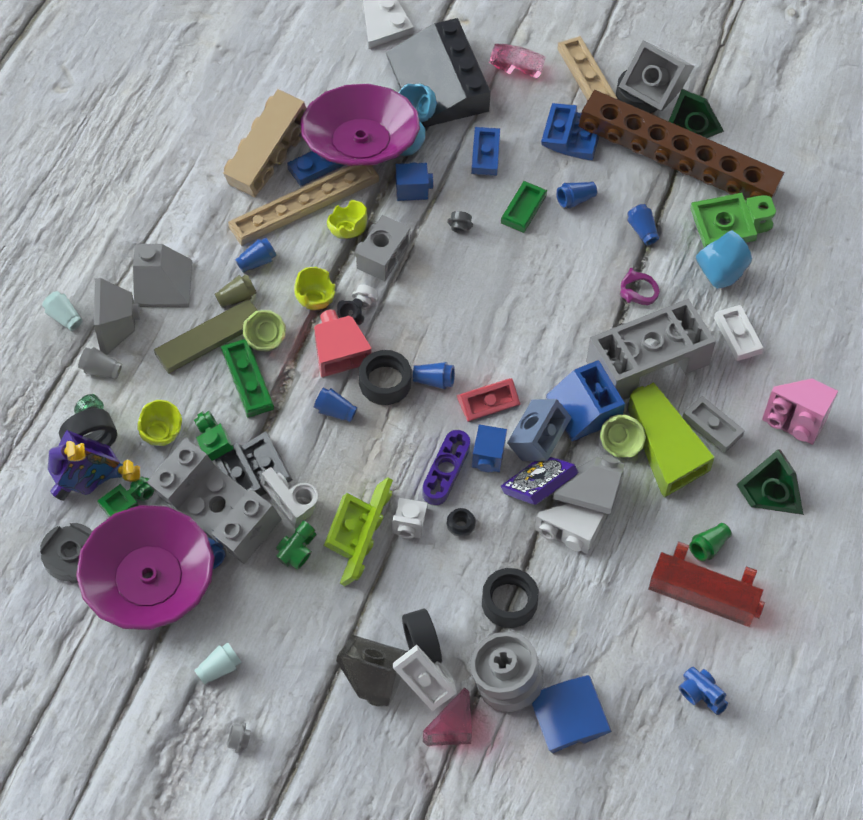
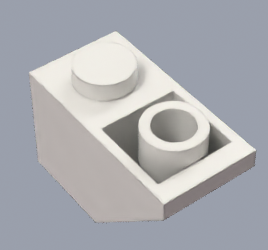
(571, 525)

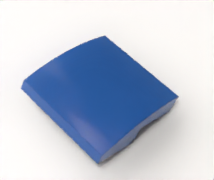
(565, 136)
(570, 713)

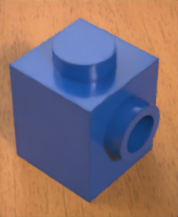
(413, 181)
(489, 448)

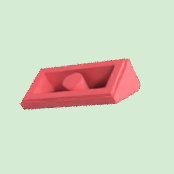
(488, 399)

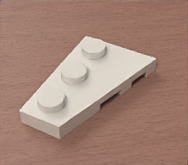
(385, 21)

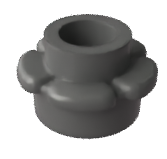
(460, 221)

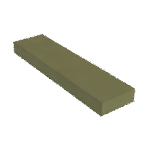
(204, 337)

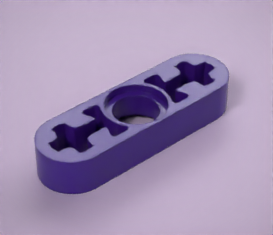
(447, 479)

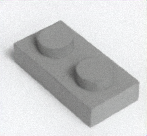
(713, 424)

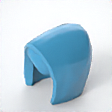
(725, 260)

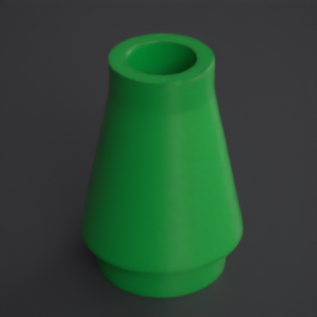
(708, 543)

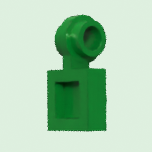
(214, 438)
(122, 499)

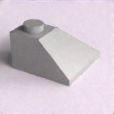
(656, 75)
(161, 276)
(113, 314)
(594, 485)

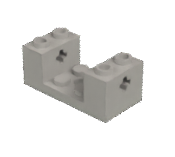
(628, 357)
(194, 483)

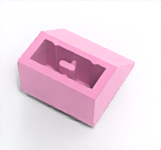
(800, 408)

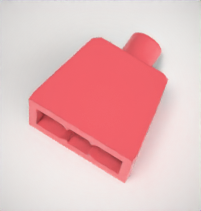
(339, 344)

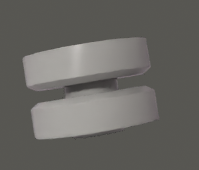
(507, 671)

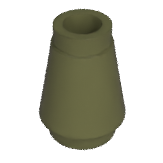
(236, 291)

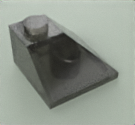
(370, 669)

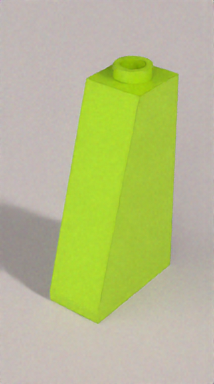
(670, 443)

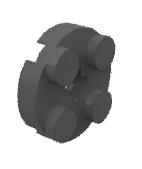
(53, 549)

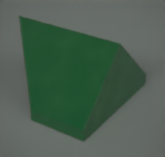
(695, 115)
(773, 486)

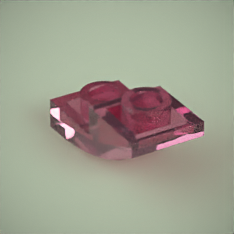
(509, 57)

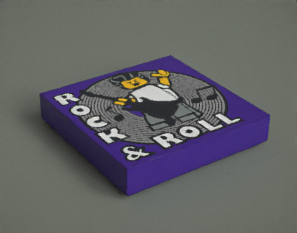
(539, 480)

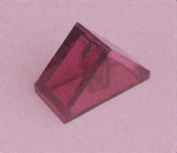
(452, 724)

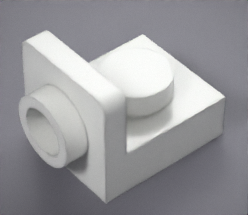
(409, 518)

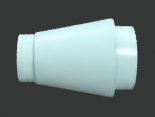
(61, 310)
(218, 663)

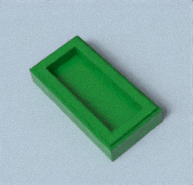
(523, 206)

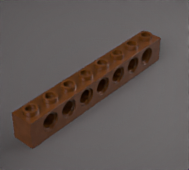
(678, 148)

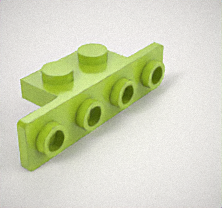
(354, 527)

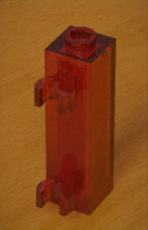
(706, 588)

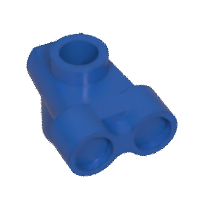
(702, 687)

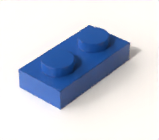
(485, 151)
(310, 167)

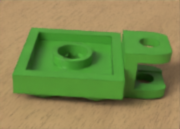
(743, 217)

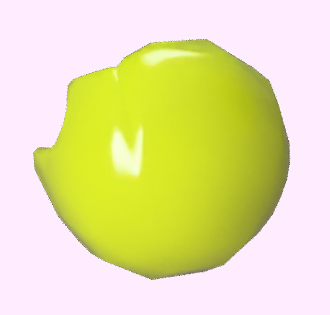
(348, 221)
(314, 288)
(159, 423)

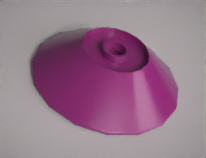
(360, 124)
(141, 543)

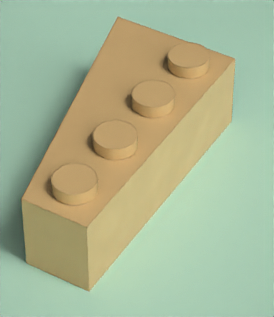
(266, 143)

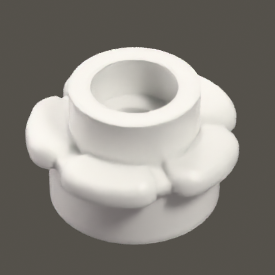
(367, 295)

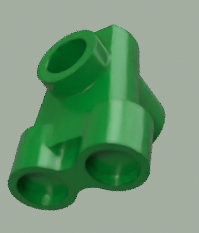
(294, 550)

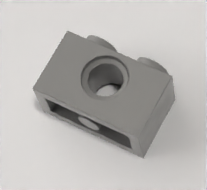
(382, 247)

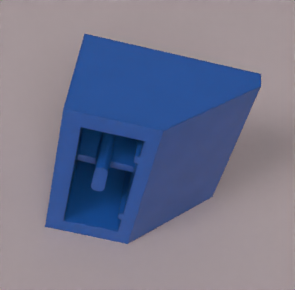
(588, 399)

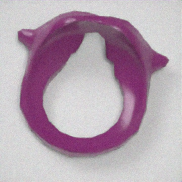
(630, 295)

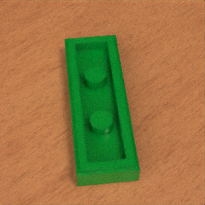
(247, 378)

